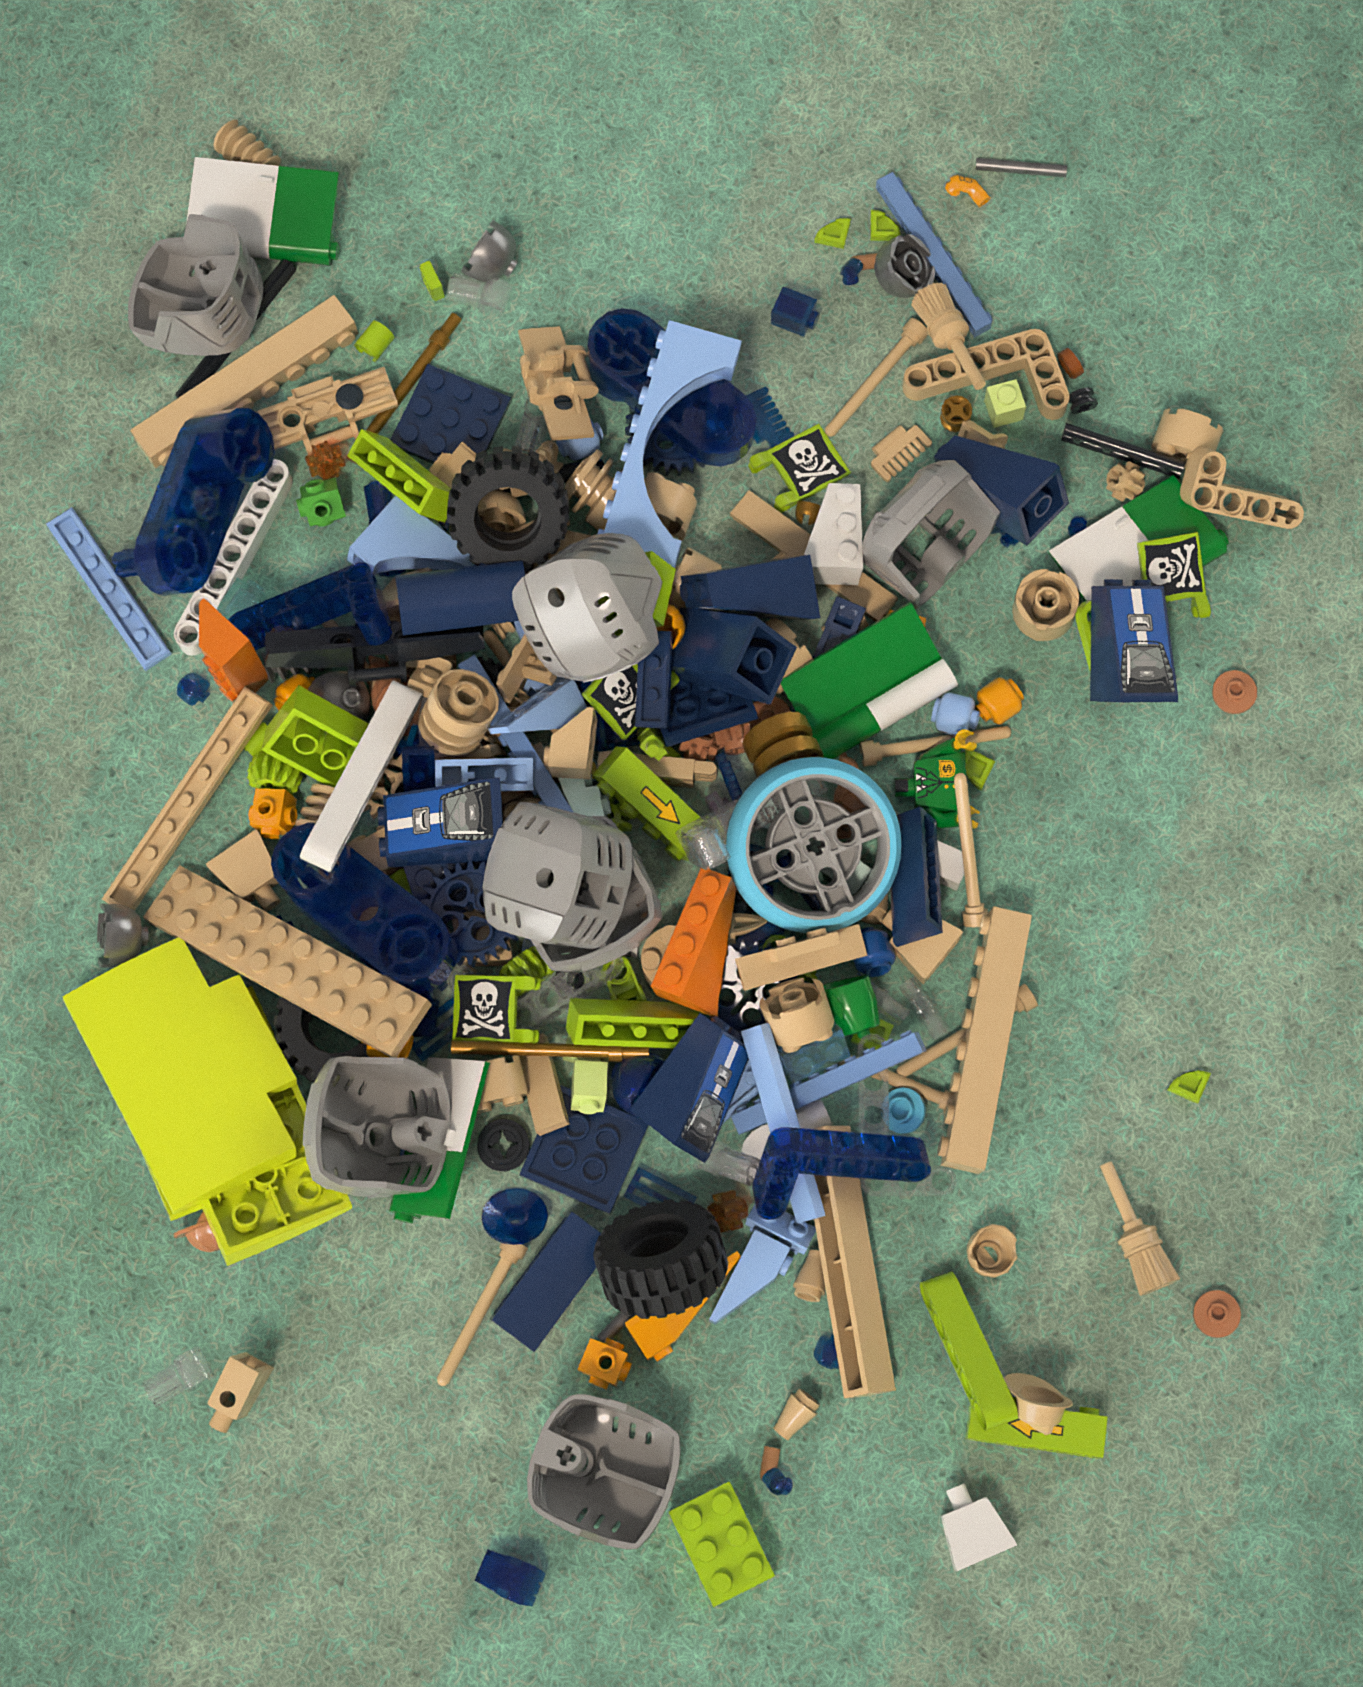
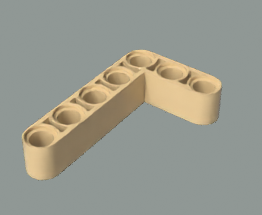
(993, 367)

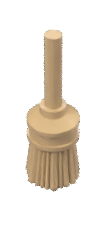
(946, 326)
(1140, 1242)

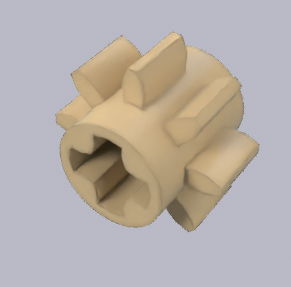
(1125, 481)

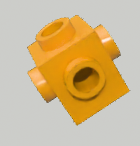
(273, 812)
(595, 1354)

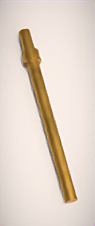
(437, 342)
(614, 1053)

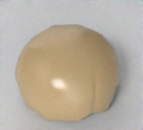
(999, 1239)

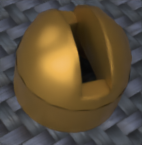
(807, 508)

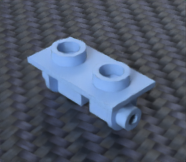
(790, 1233)

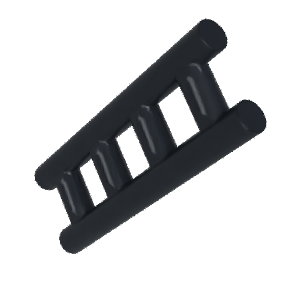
(1123, 450)

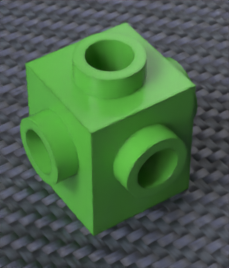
(321, 502)

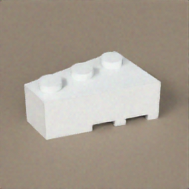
(837, 537)

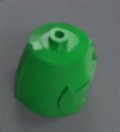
(853, 1004)

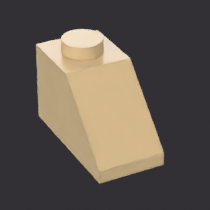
(573, 747)

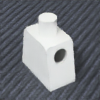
(973, 1529)

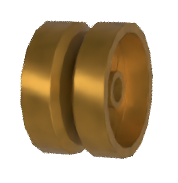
(780, 740)

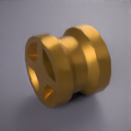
(958, 407)

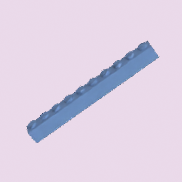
(913, 223)
(521, 748)
(837, 1078)

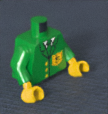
(934, 780)

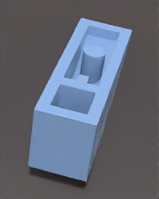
(545, 710)
(514, 773)
(755, 1271)

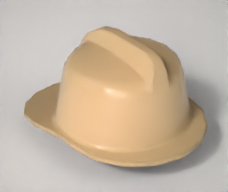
(1037, 1401)

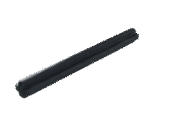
(211, 363)

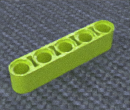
(968, 1351)

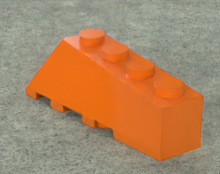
(228, 654)
(698, 948)

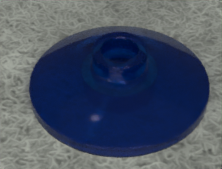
(511, 1206)

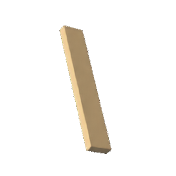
(792, 539)

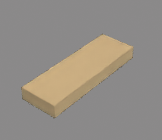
(544, 1092)

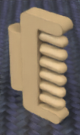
(891, 447)

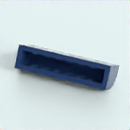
(458, 597)
(916, 887)
(549, 1282)

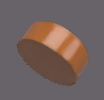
(1070, 363)

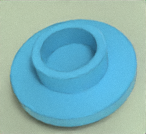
(905, 1110)

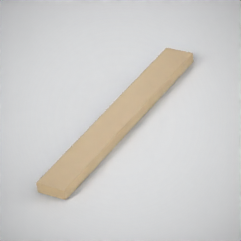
(188, 800)

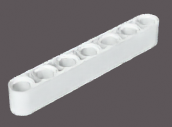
(234, 543)
(361, 776)

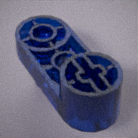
(618, 363)
(197, 500)
(392, 942)

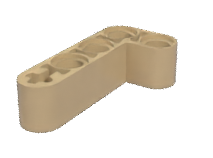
(1242, 498)

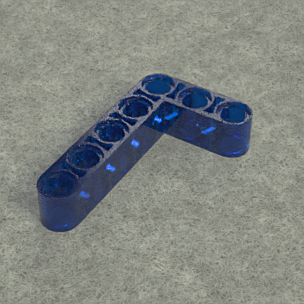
(318, 602)
(832, 1153)

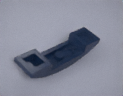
(841, 624)

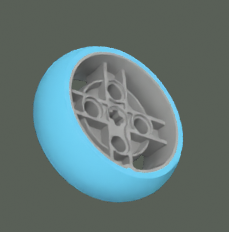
(825, 817)

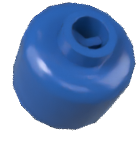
(879, 953)

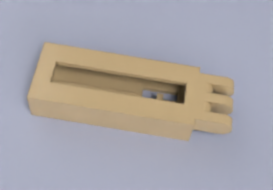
(675, 771)

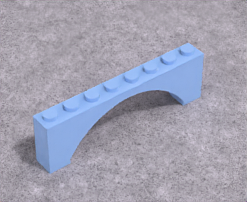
(684, 364)
(408, 540)

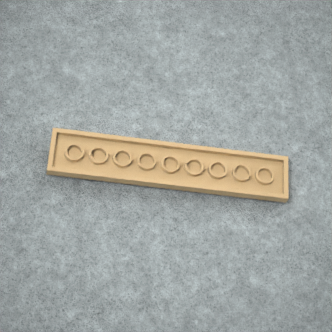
(288, 962)

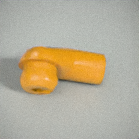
(968, 185)

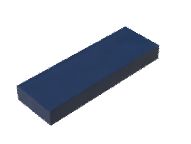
(655, 685)

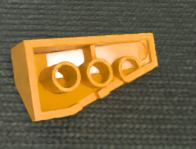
(657, 1335)

